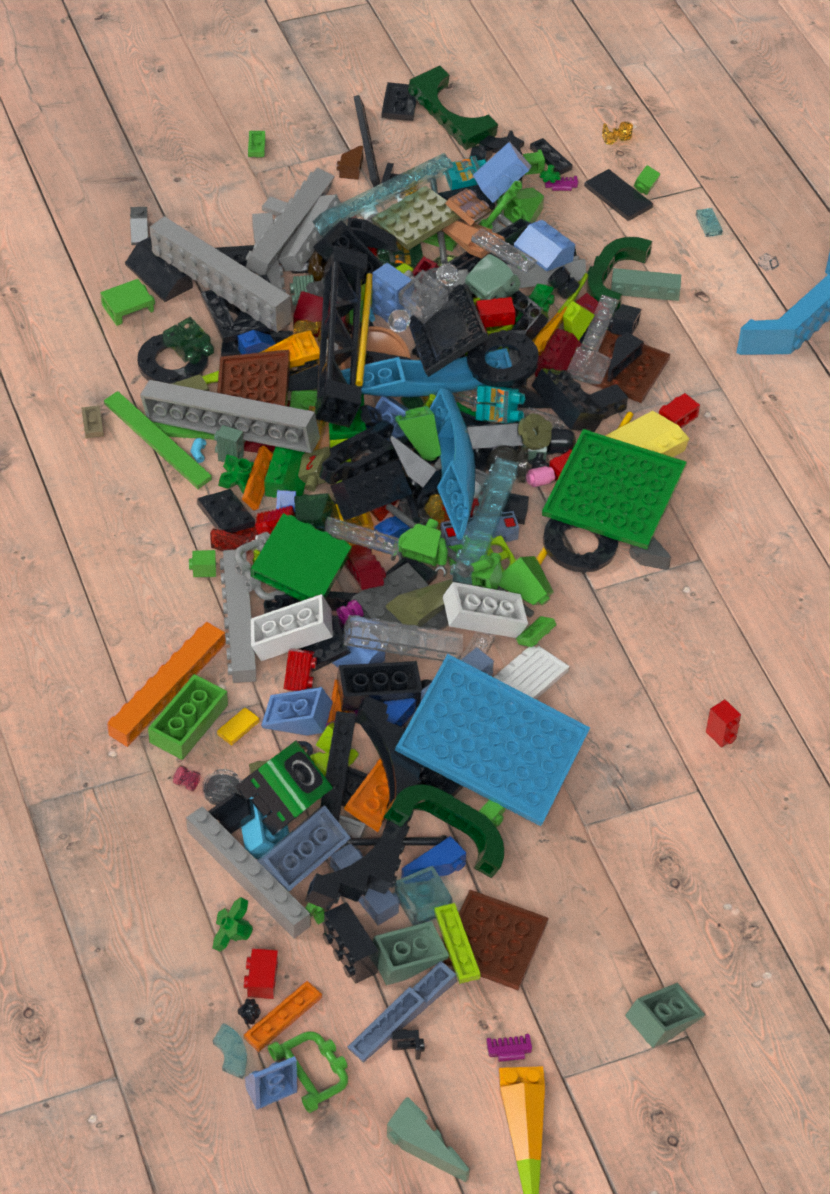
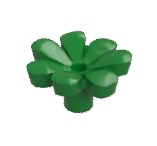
(550, 175)

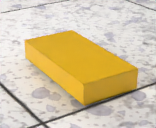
(238, 726)

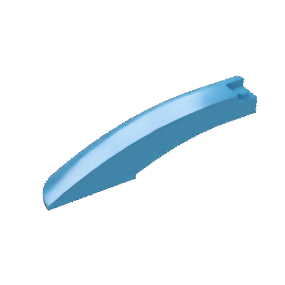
(408, 379)
(457, 461)

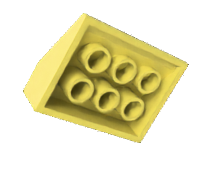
(654, 434)

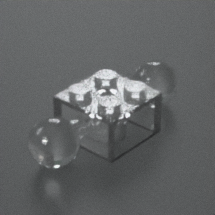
(423, 297)

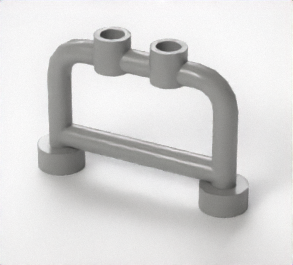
(244, 567)

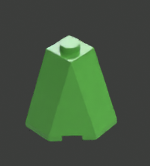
(525, 205)
(421, 431)
(527, 579)

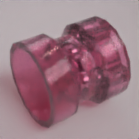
(187, 778)

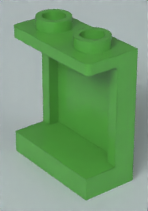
(126, 299)

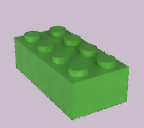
(188, 717)

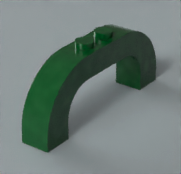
(618, 250)
(456, 814)

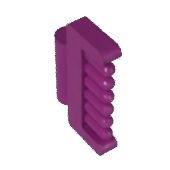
(563, 185)
(511, 1051)

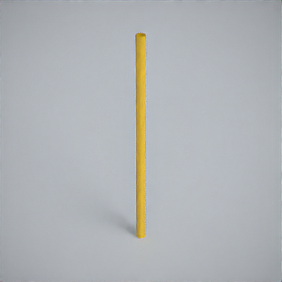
(364, 330)

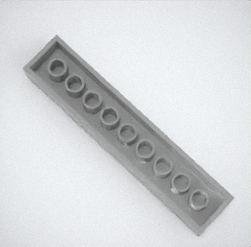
(221, 274)
(209, 411)

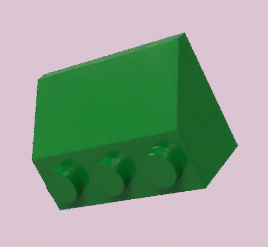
(284, 472)

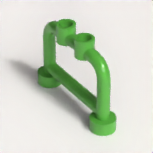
(502, 201)
(326, 1048)

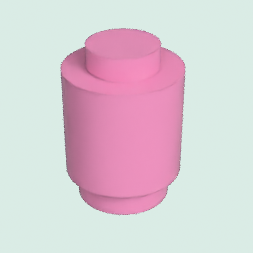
(540, 476)

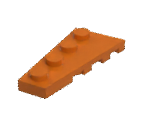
(371, 798)

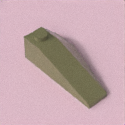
(420, 604)

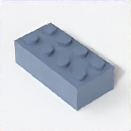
(304, 848)

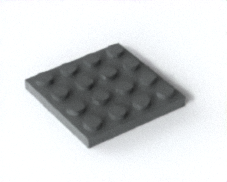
(396, 583)

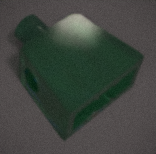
(313, 509)

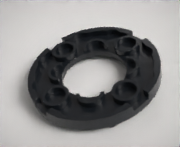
(152, 371)
(503, 377)
(578, 563)

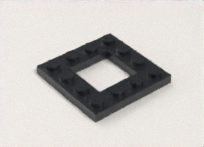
(223, 321)

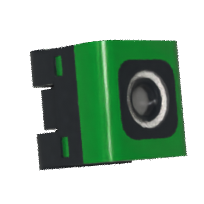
(284, 787)

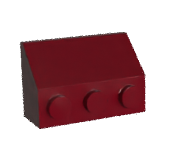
(310, 308)
(558, 351)

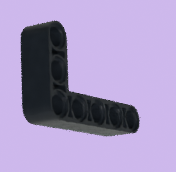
(533, 317)

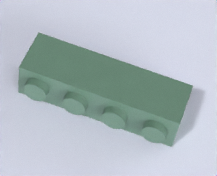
(646, 284)

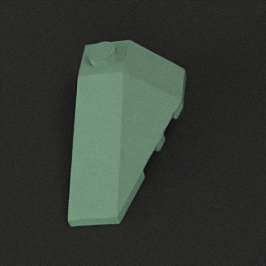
(413, 1135)

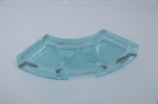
(233, 1050)

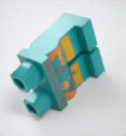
(462, 173)
(499, 404)

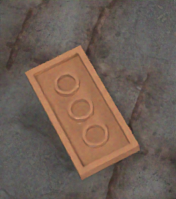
(468, 206)

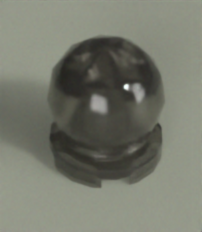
(511, 454)

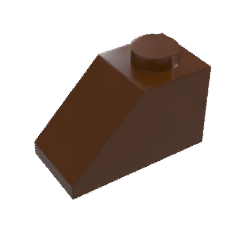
(351, 163)

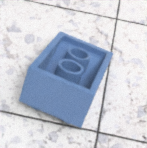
(298, 712)
(272, 1083)

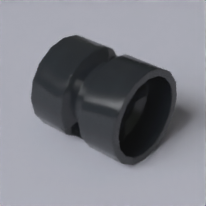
(563, 282)

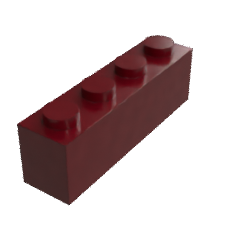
(365, 568)

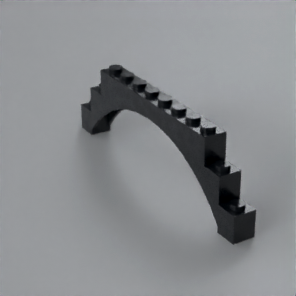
(379, 865)

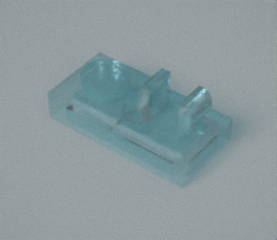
(709, 222)

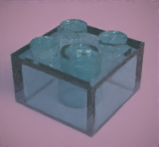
(421, 894)

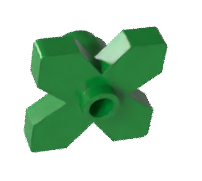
(237, 472)
(232, 925)

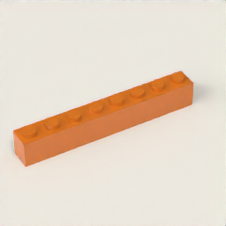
(166, 684)

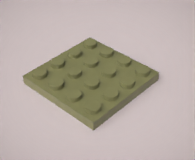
(416, 217)

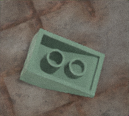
(408, 952)
(664, 1014)

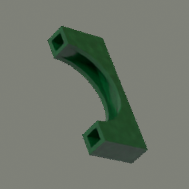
(464, 130)

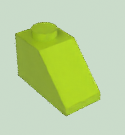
(577, 319)

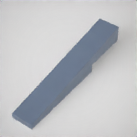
(403, 1011)

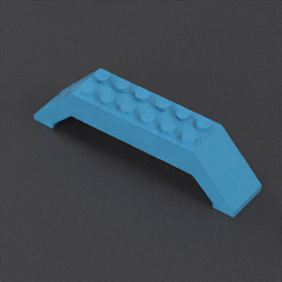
(791, 329)

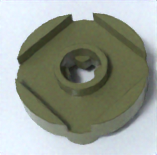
(543, 430)

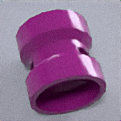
(352, 608)

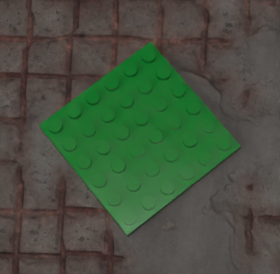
(614, 489)

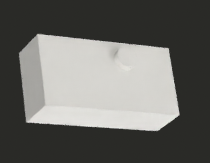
(485, 610)
(291, 627)

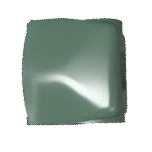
(492, 279)

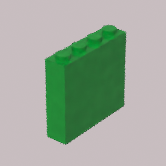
(300, 559)

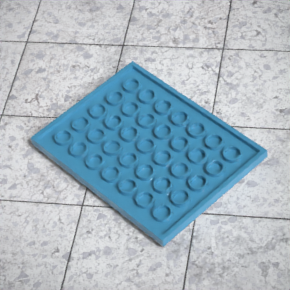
(493, 739)

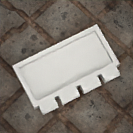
(533, 671)

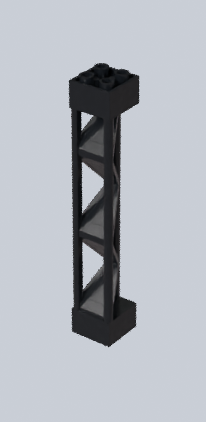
(342, 276)

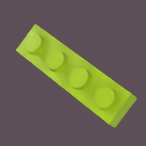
(457, 943)

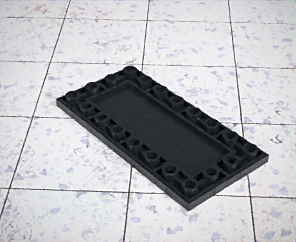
(449, 331)

